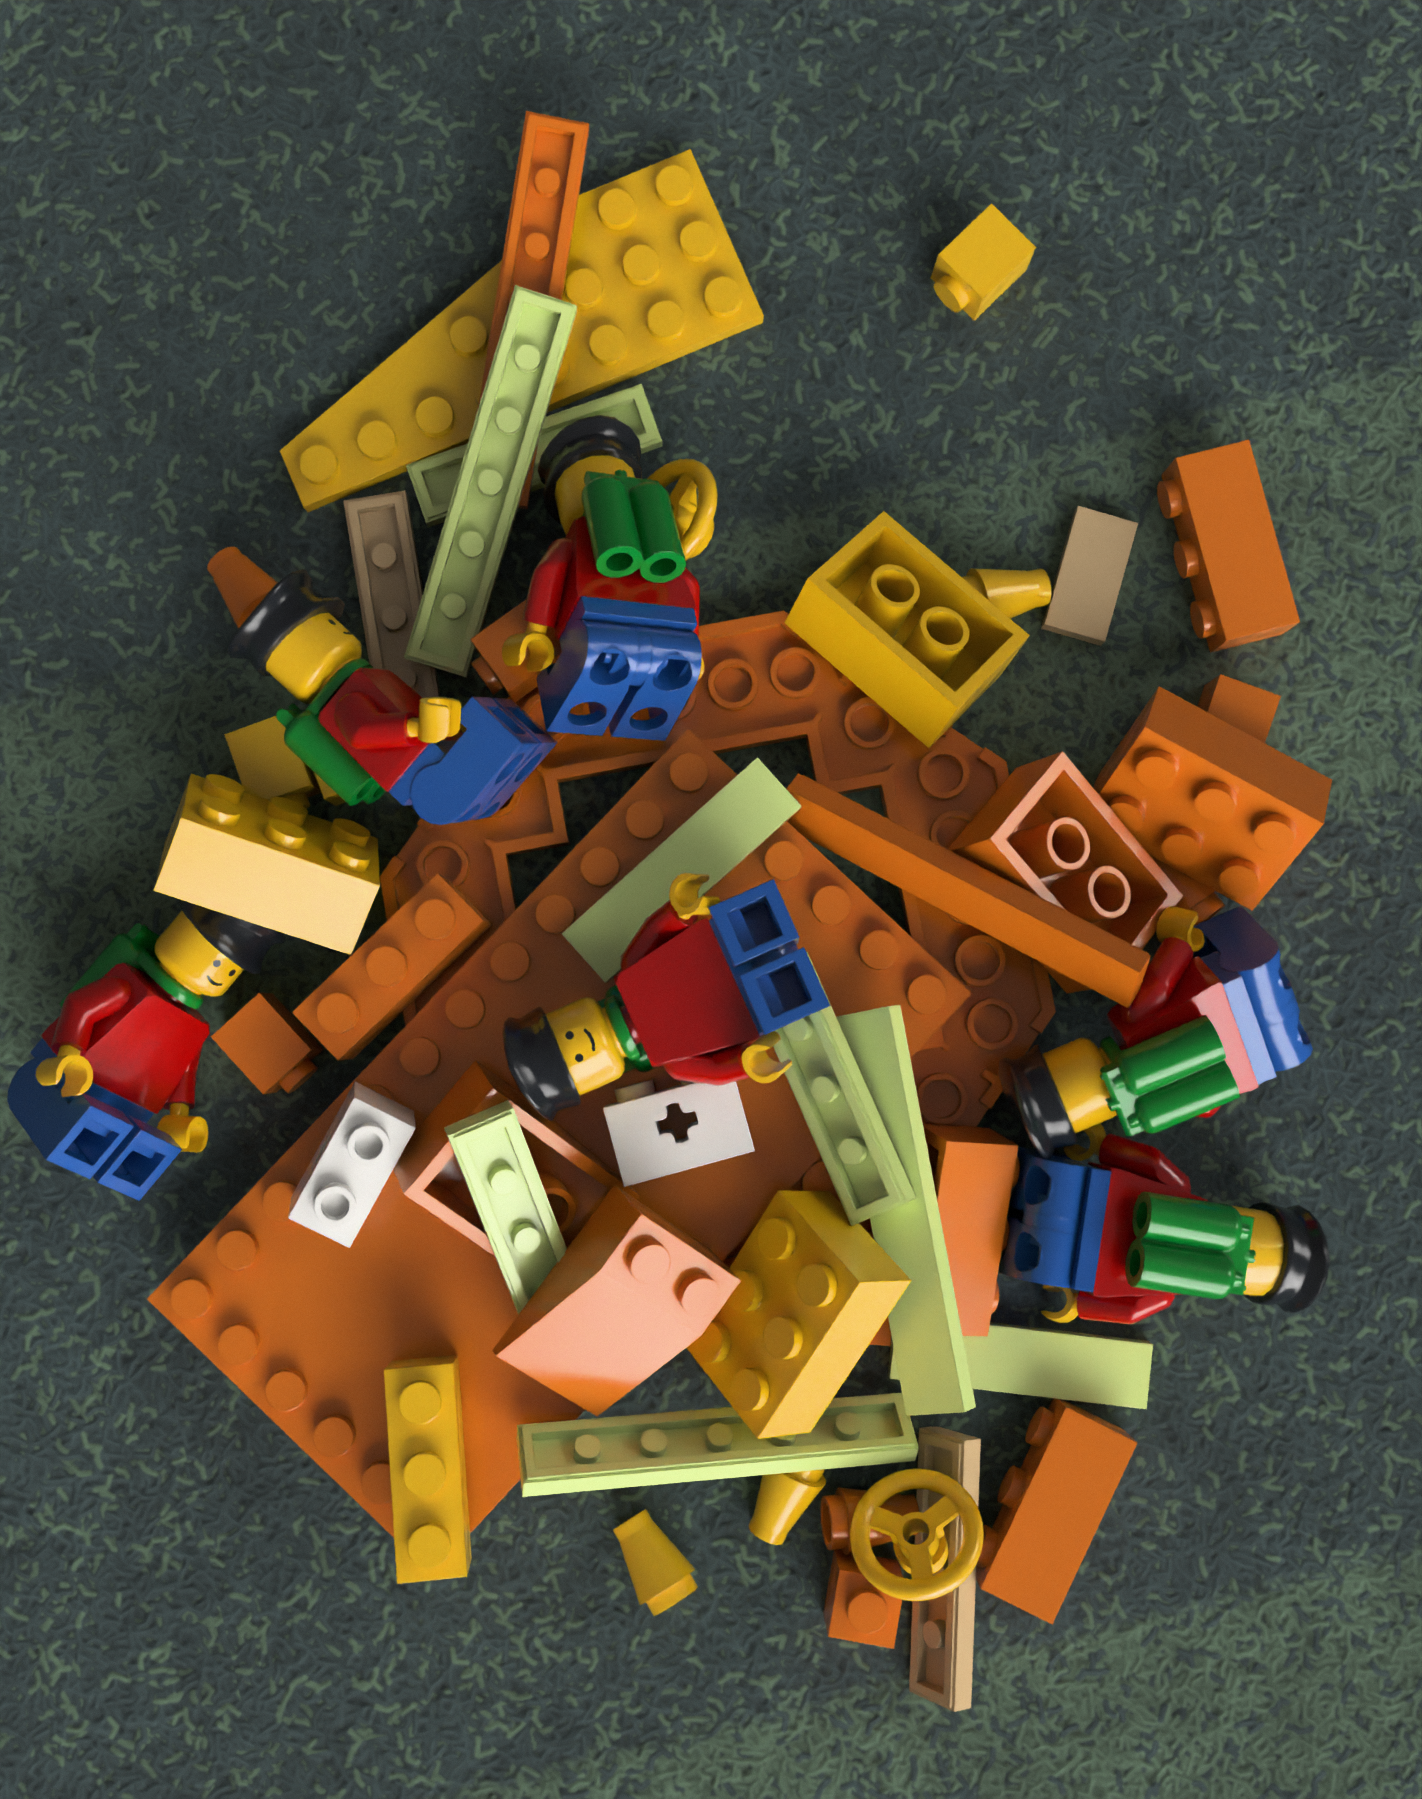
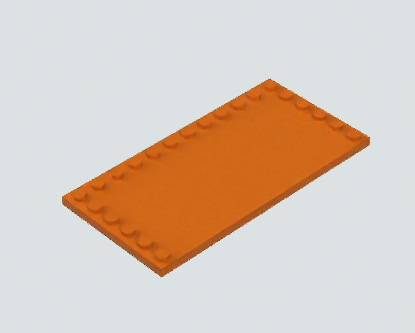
(319, 1322)

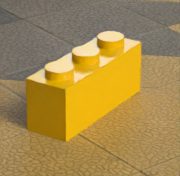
(427, 1469)

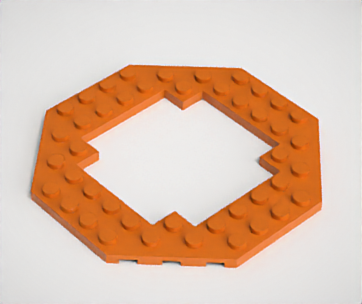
(756, 692)

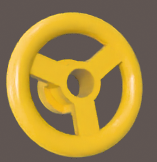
(692, 518)
(924, 1558)

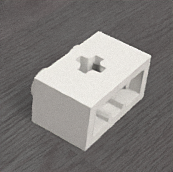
(649, 1153)
(352, 1164)

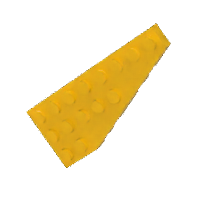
(648, 287)

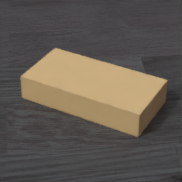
(1089, 575)

